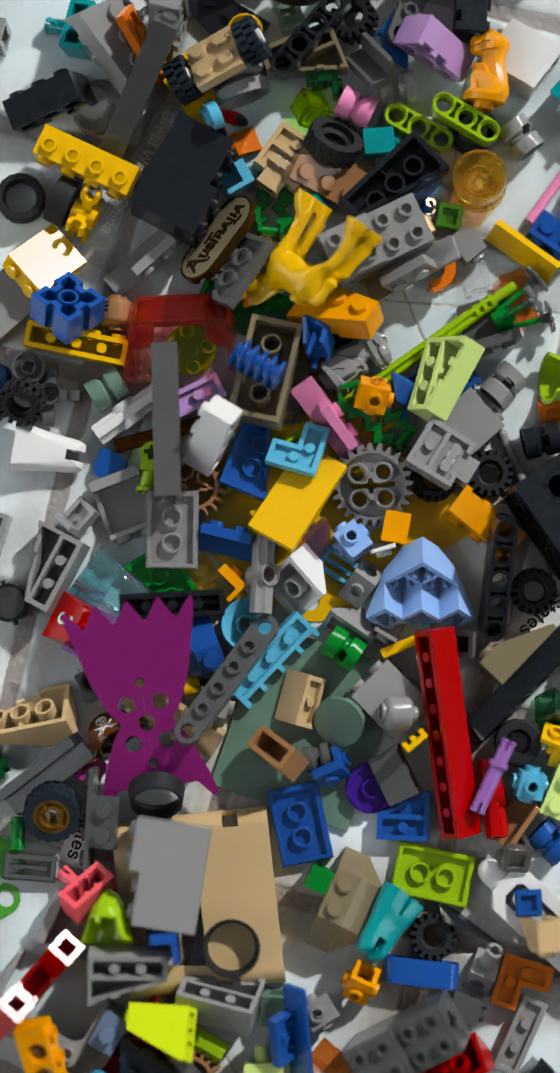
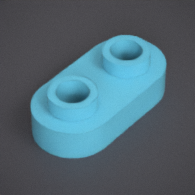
(211, 114)

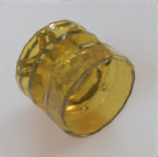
(483, 167)

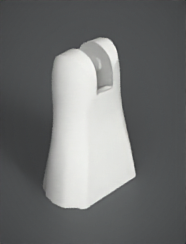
(44, 451)

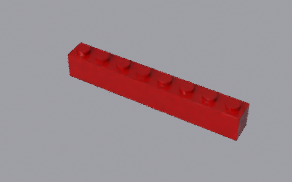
(447, 731)

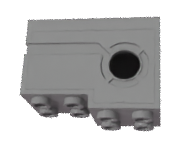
(402, 231)
(171, 872)

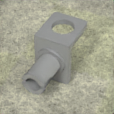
(484, 968)

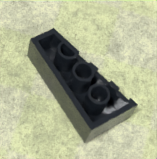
(470, 18)

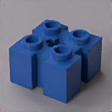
(67, 307)

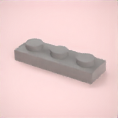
(520, 1034)

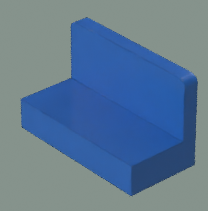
(162, 937)

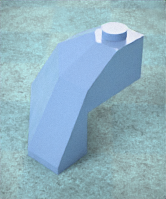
(420, 590)

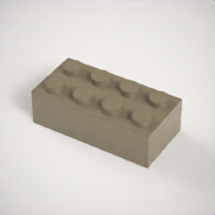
(260, 404)

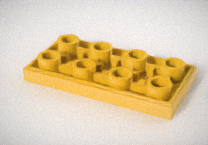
(296, 503)

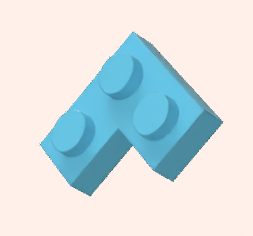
(301, 457)

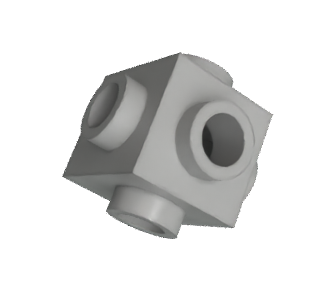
(326, 1005)

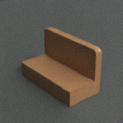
(519, 817)

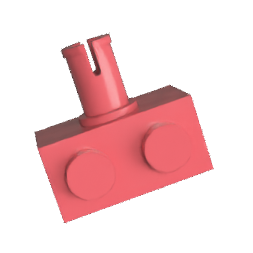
(83, 890)

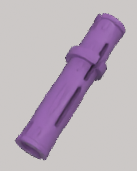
(493, 775)

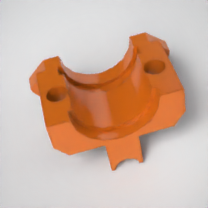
(437, 285)

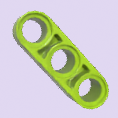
(459, 108)
(412, 118)

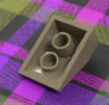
(507, 656)

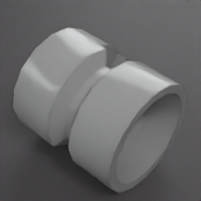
(520, 137)
(497, 391)

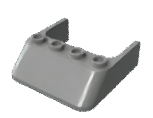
(71, 1048)

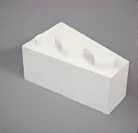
(211, 435)

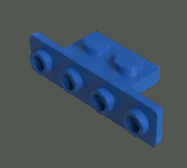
(225, 541)
(291, 1032)

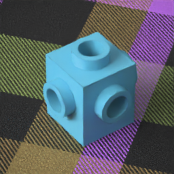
(523, 778)

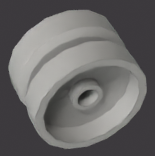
(242, 88)

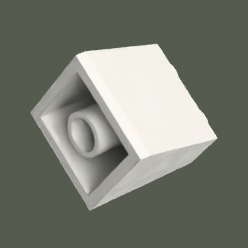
(529, 57)

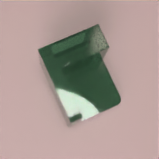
(547, 707)

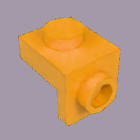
(233, 576)

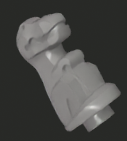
(350, 363)

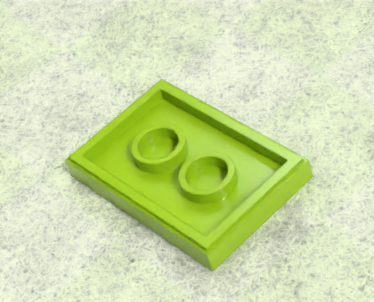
(433, 873)

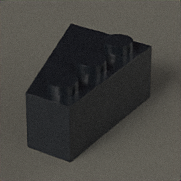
(48, 99)

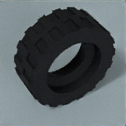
(331, 153)

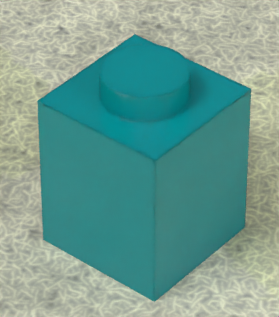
(379, 141)

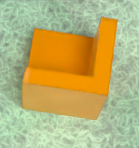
(395, 527)

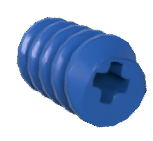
(257, 365)

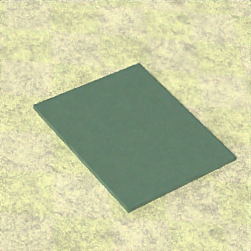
(249, 775)

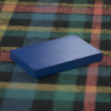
(300, 823)

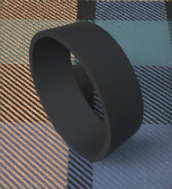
(156, 780)
(230, 973)

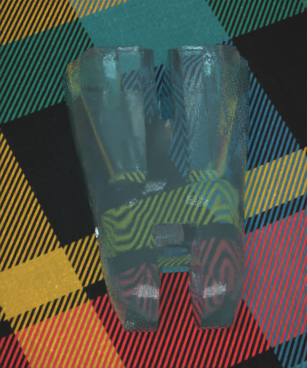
(106, 579)

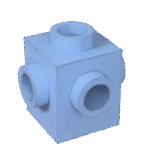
(353, 548)

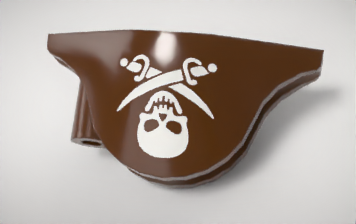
(102, 735)

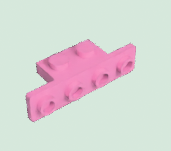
(327, 414)

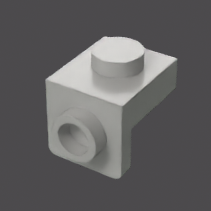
(77, 517)

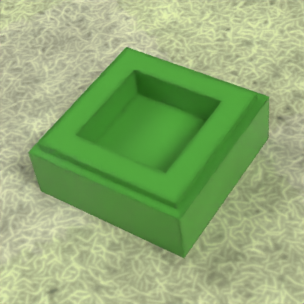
(449, 217)

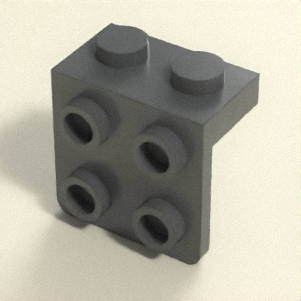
(486, 332)

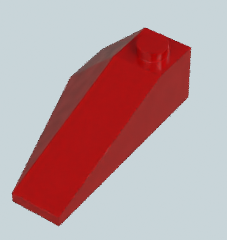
(473, 1059)

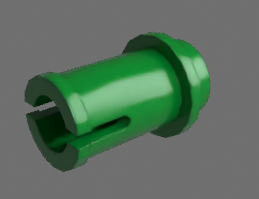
(17, 833)

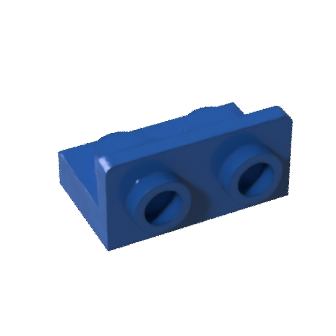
(546, 233)

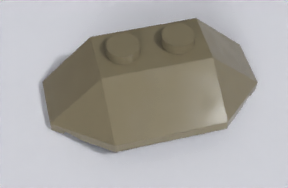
(346, 903)

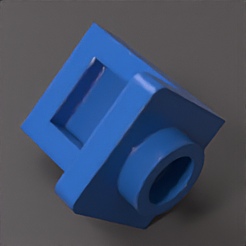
(335, 771)

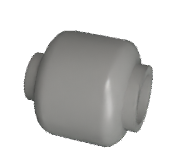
(397, 713)

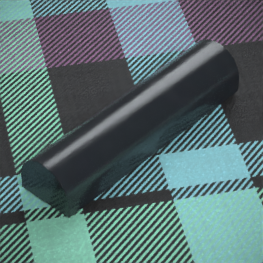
(205, 602)

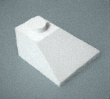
(300, 581)

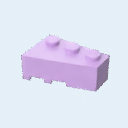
(434, 46)

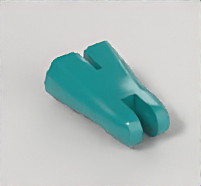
(387, 921)

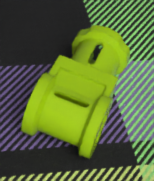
(147, 469)

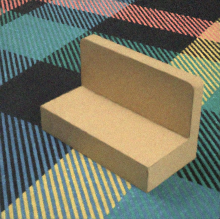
(299, 698)

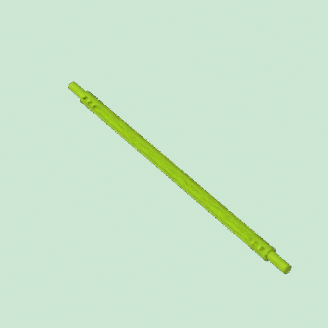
(415, 355)

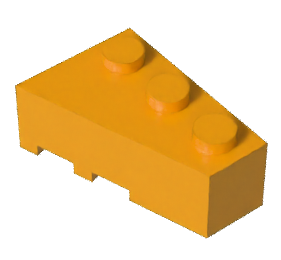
(345, 313)

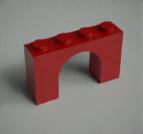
(37, 981)

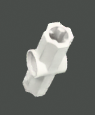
(124, 416)

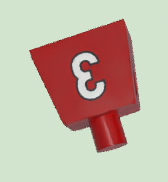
(72, 607)

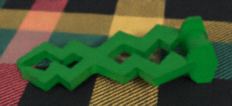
(284, 218)
(376, 426)

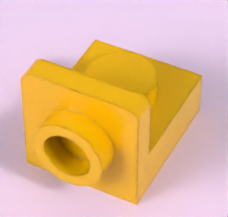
(551, 737)

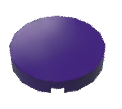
(364, 791)

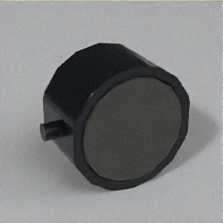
(12, 603)

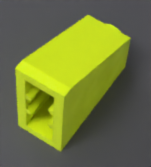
(165, 1027)

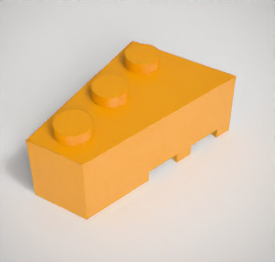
(475, 516)

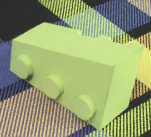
(443, 375)

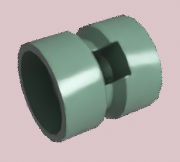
(107, 389)

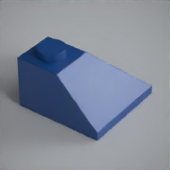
(204, 648)

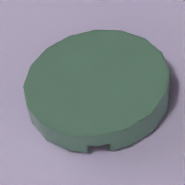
(339, 721)

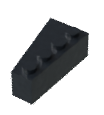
(401, 172)

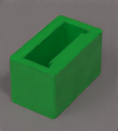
(319, 878)

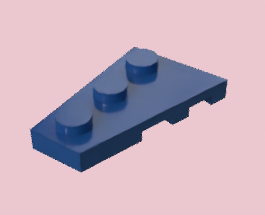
(245, 464)

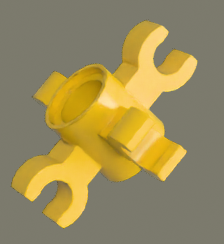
(84, 214)

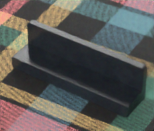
(52, 767)

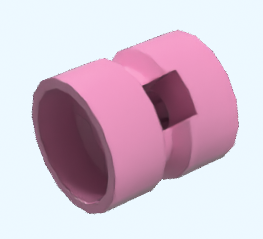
(356, 107)

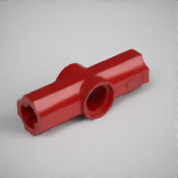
(495, 816)

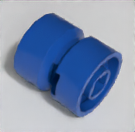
(547, 839)

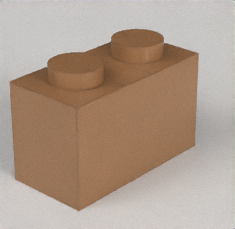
(277, 753)

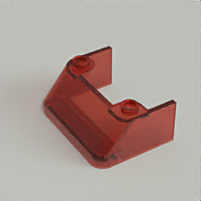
(178, 311)

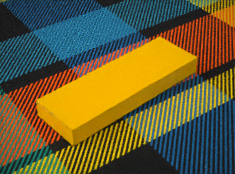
(523, 250)

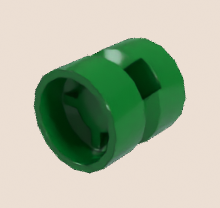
(343, 648)

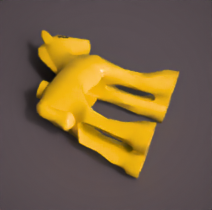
(287, 262)

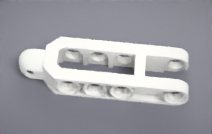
(502, 883)

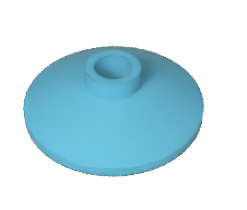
(231, 621)

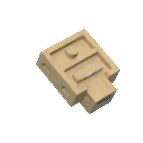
(276, 159)

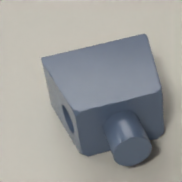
(109, 1029)

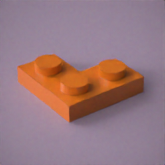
(515, 974)

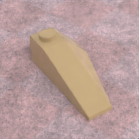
(42, 719)

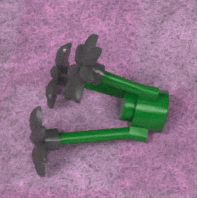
(504, 317)

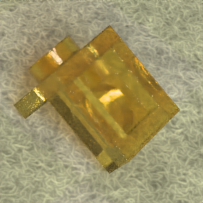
(206, 575)

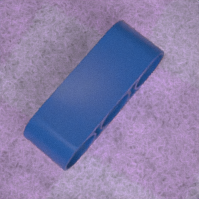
(420, 972)

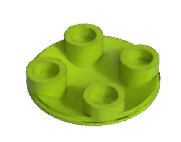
(195, 350)

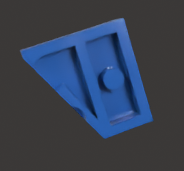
(406, 820)

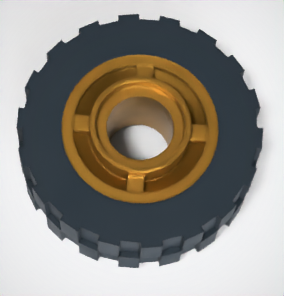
(52, 826)

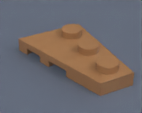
(323, 179)

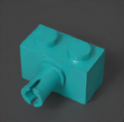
(69, 37)

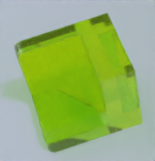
(308, 106)

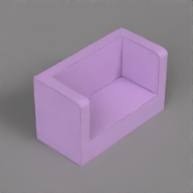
(197, 393)

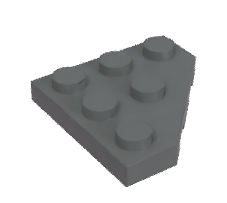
(241, 270)

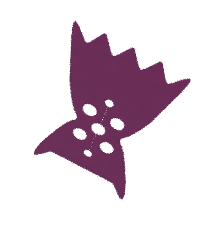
(160, 655)

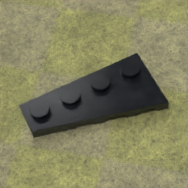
(217, 13)

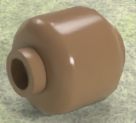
(116, 313)

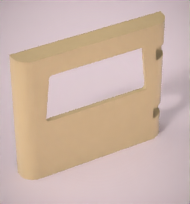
(235, 886)

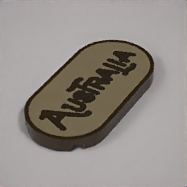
(222, 238)

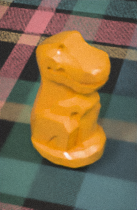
(489, 77)

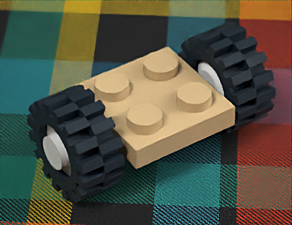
(216, 59)

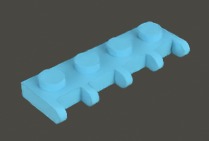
(290, 636)

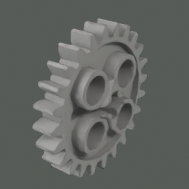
(370, 461)

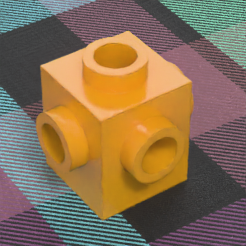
(373, 395)
(360, 982)

